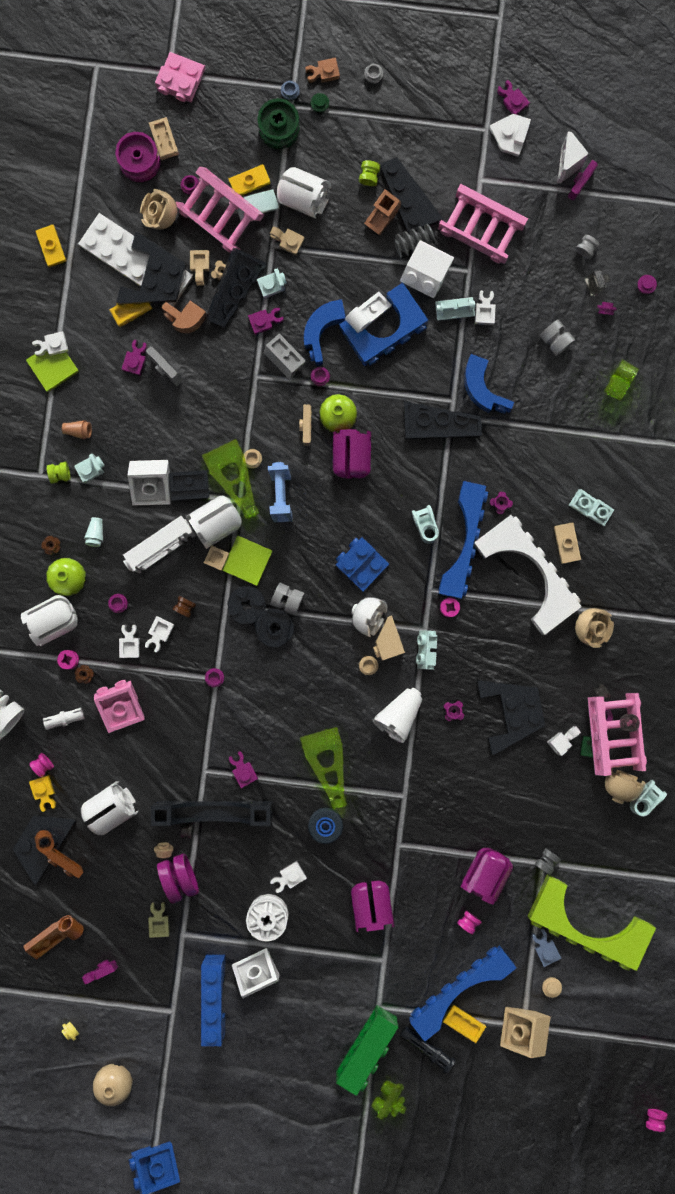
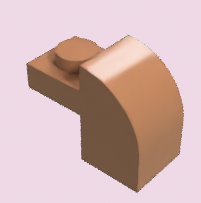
(385, 211)
(187, 320)

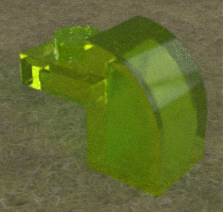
(621, 379)

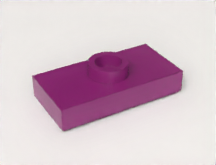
(581, 179)

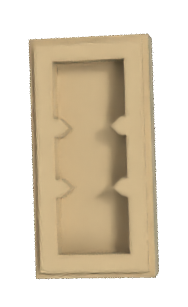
(163, 138)
(305, 425)
(567, 543)

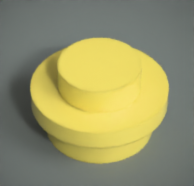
(69, 1031)

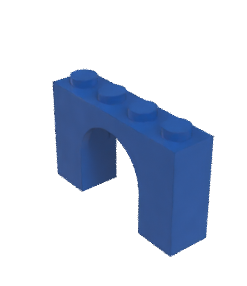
(411, 321)
(211, 1000)

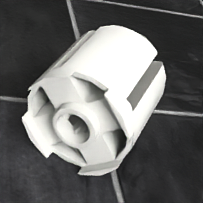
(303, 191)
(215, 520)
(50, 619)
(111, 795)

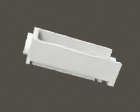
(158, 545)

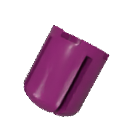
(351, 454)
(487, 875)
(382, 905)

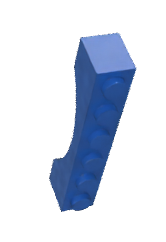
(470, 501)
(492, 967)

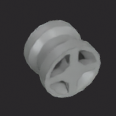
(588, 246)

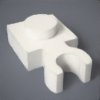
(485, 312)
(53, 343)
(160, 630)
(129, 646)
(291, 876)

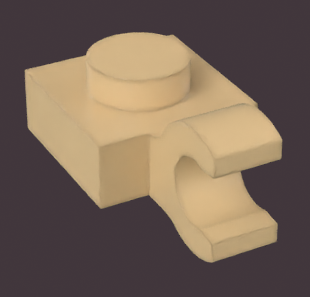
(289, 241)
(199, 262)

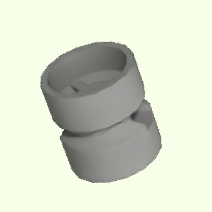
(557, 337)
(293, 601)

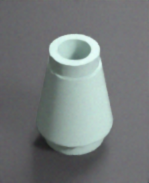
(94, 533)

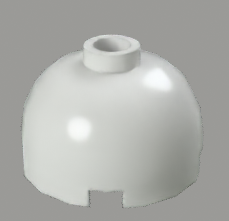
(368, 615)

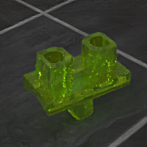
(384, 1107)

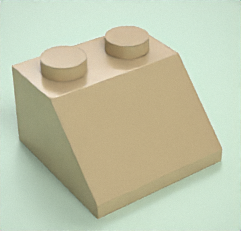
(388, 641)
(525, 1032)

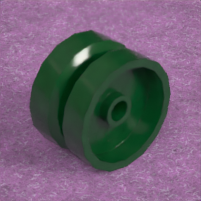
(278, 123)

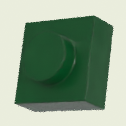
(586, 746)

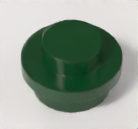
(319, 102)

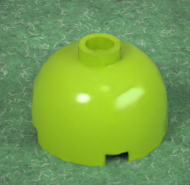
(338, 413)
(66, 576)

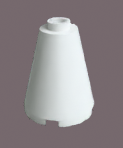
(399, 715)

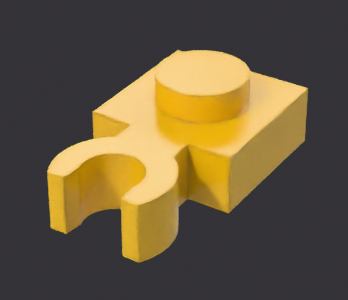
(42, 789)

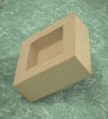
(216, 558)

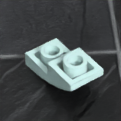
(263, 201)
(591, 508)

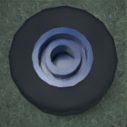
(325, 819)

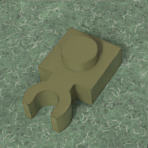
(158, 923)

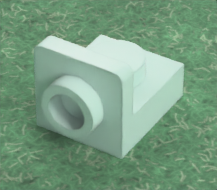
(272, 283)
(90, 468)

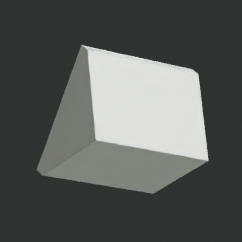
(572, 157)
(255, 972)

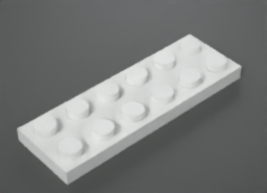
(113, 247)

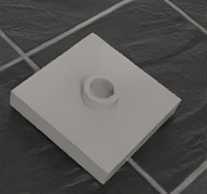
(163, 367)

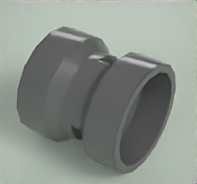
(548, 861)

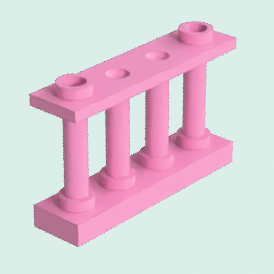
(236, 201)
(498, 213)
(600, 741)

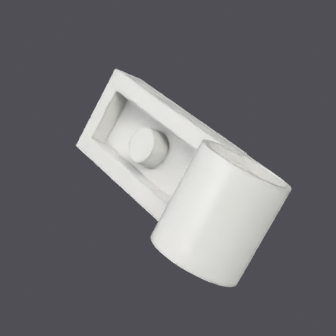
(368, 312)

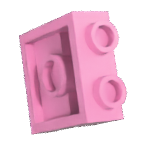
(179, 77)
(118, 706)

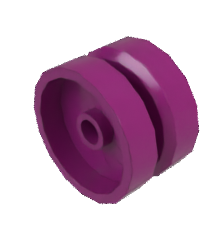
(137, 156)
(177, 878)

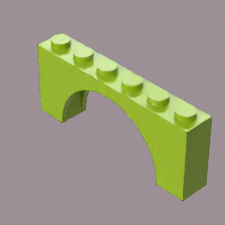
(625, 947)

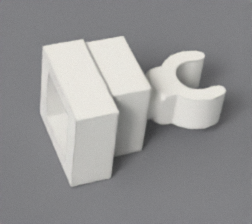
(561, 743)

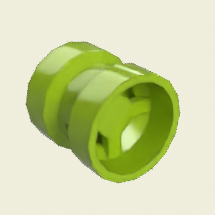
(369, 173)
(58, 472)

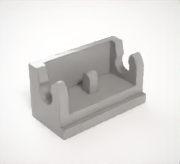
(284, 356)

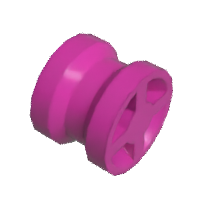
(447, 607)
(72, 658)
(41, 765)
(469, 922)
(656, 1120)

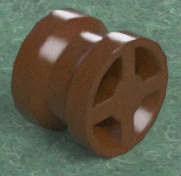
(184, 606)

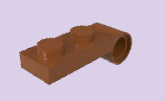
(55, 857)
(63, 928)

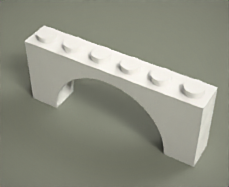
(558, 600)

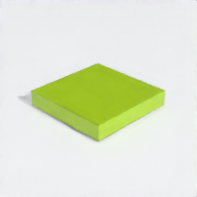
(52, 369)
(247, 560)

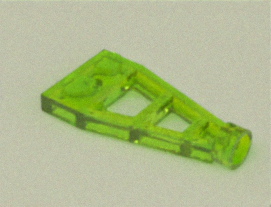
(224, 456)
(320, 742)

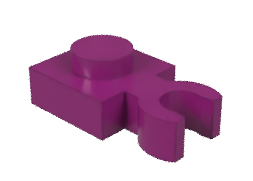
(514, 100)
(262, 321)
(134, 360)
(244, 772)
(104, 968)

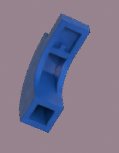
(324, 317)
(477, 389)

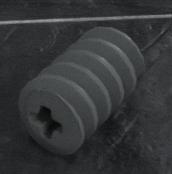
(408, 242)

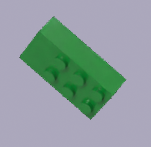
(367, 1050)

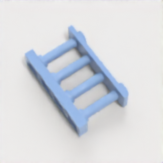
(280, 511)

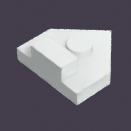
(510, 133)

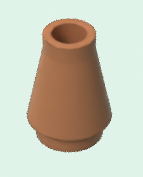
(78, 429)

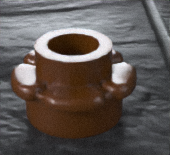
(50, 540)
(84, 669)

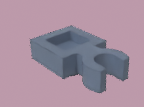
(546, 950)

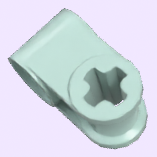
(425, 522)
(649, 799)

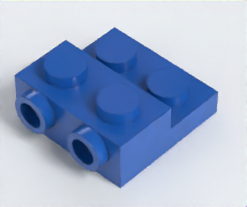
(361, 563)
(154, 1168)

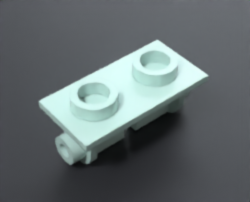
(455, 308)
(425, 641)

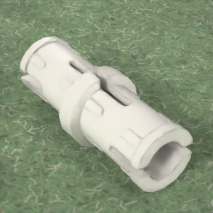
(63, 718)

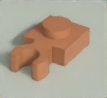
(326, 70)

